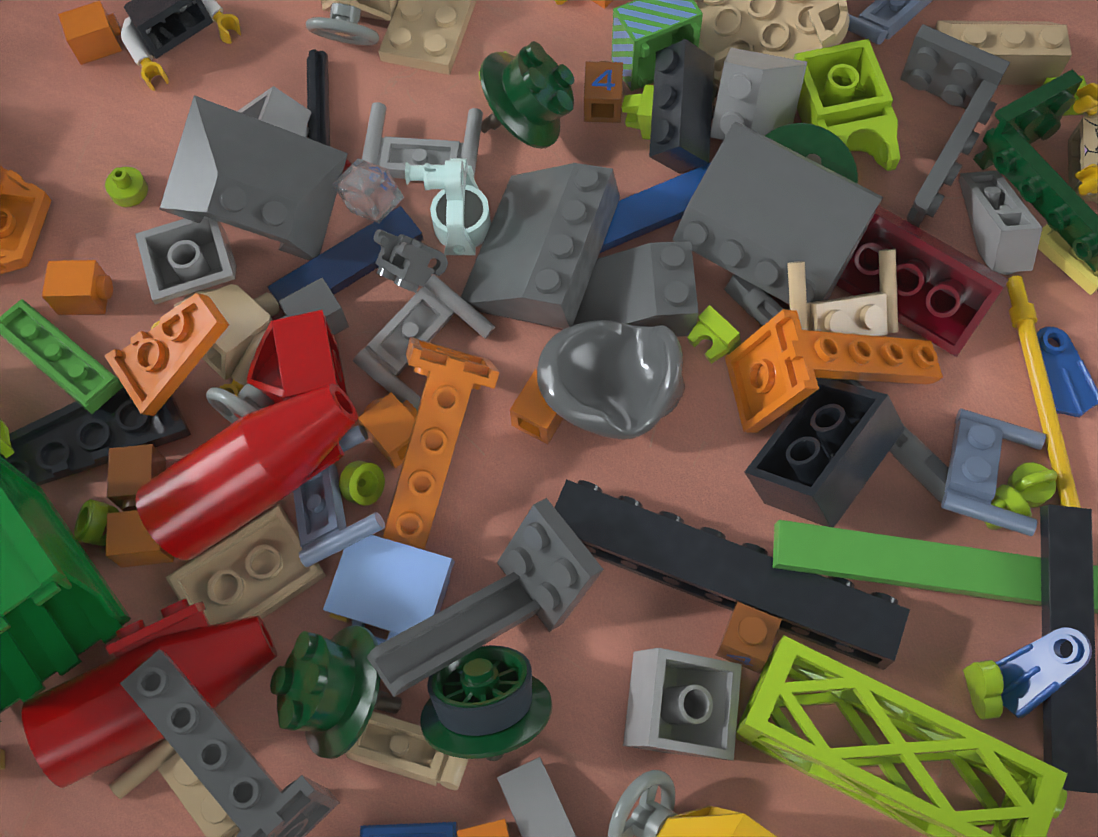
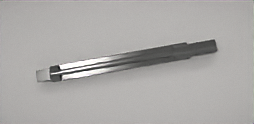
(907, 449)

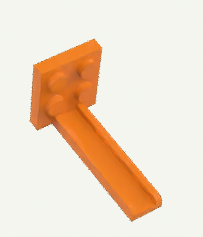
(782, 361)
(433, 436)

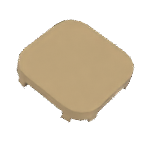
(770, 27)

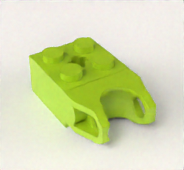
(851, 99)

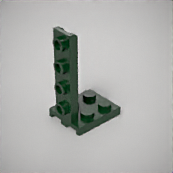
(1009, 149)

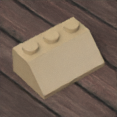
(1032, 47)

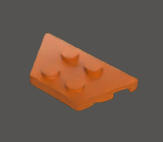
(21, 220)

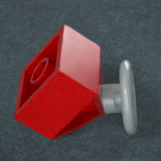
(289, 361)

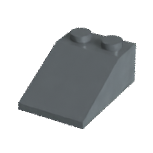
(644, 288)

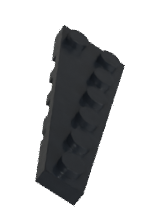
(78, 441)

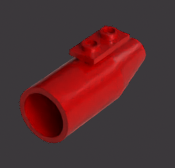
(244, 470)
(97, 722)

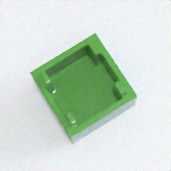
(647, 27)

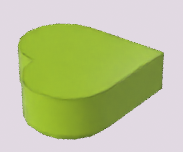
(985, 688)

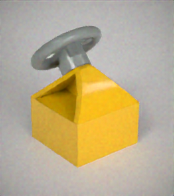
(659, 820)

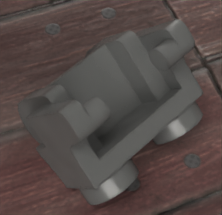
(407, 260)

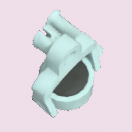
(459, 210)

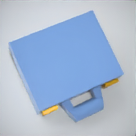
(388, 585)

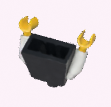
(163, 24)

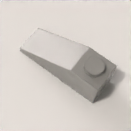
(1000, 222)

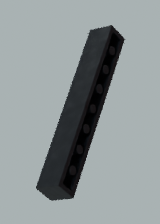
(726, 573)

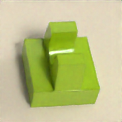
(639, 111)
(716, 329)

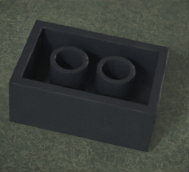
(825, 451)

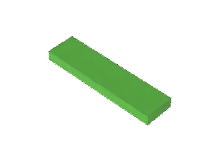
(58, 356)

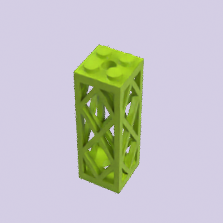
(1030, 785)

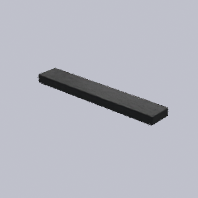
(1069, 602)

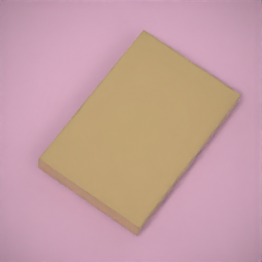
(248, 571)

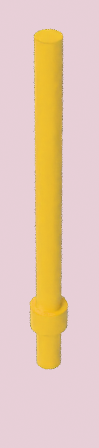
(1023, 318)

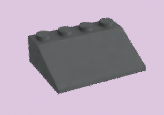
(775, 208)
(544, 244)

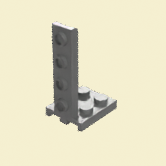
(961, 78)
(544, 577)
(222, 759)

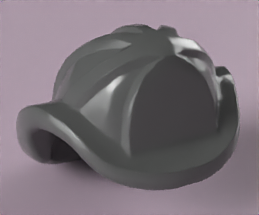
(612, 376)

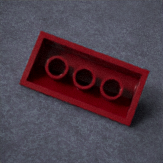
(937, 286)

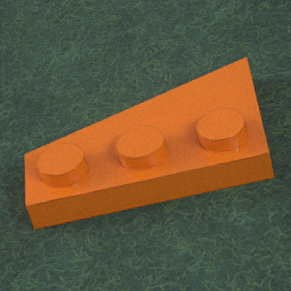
(166, 354)

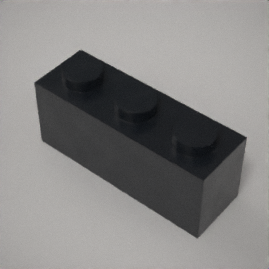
(682, 107)

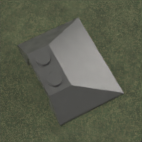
(253, 178)

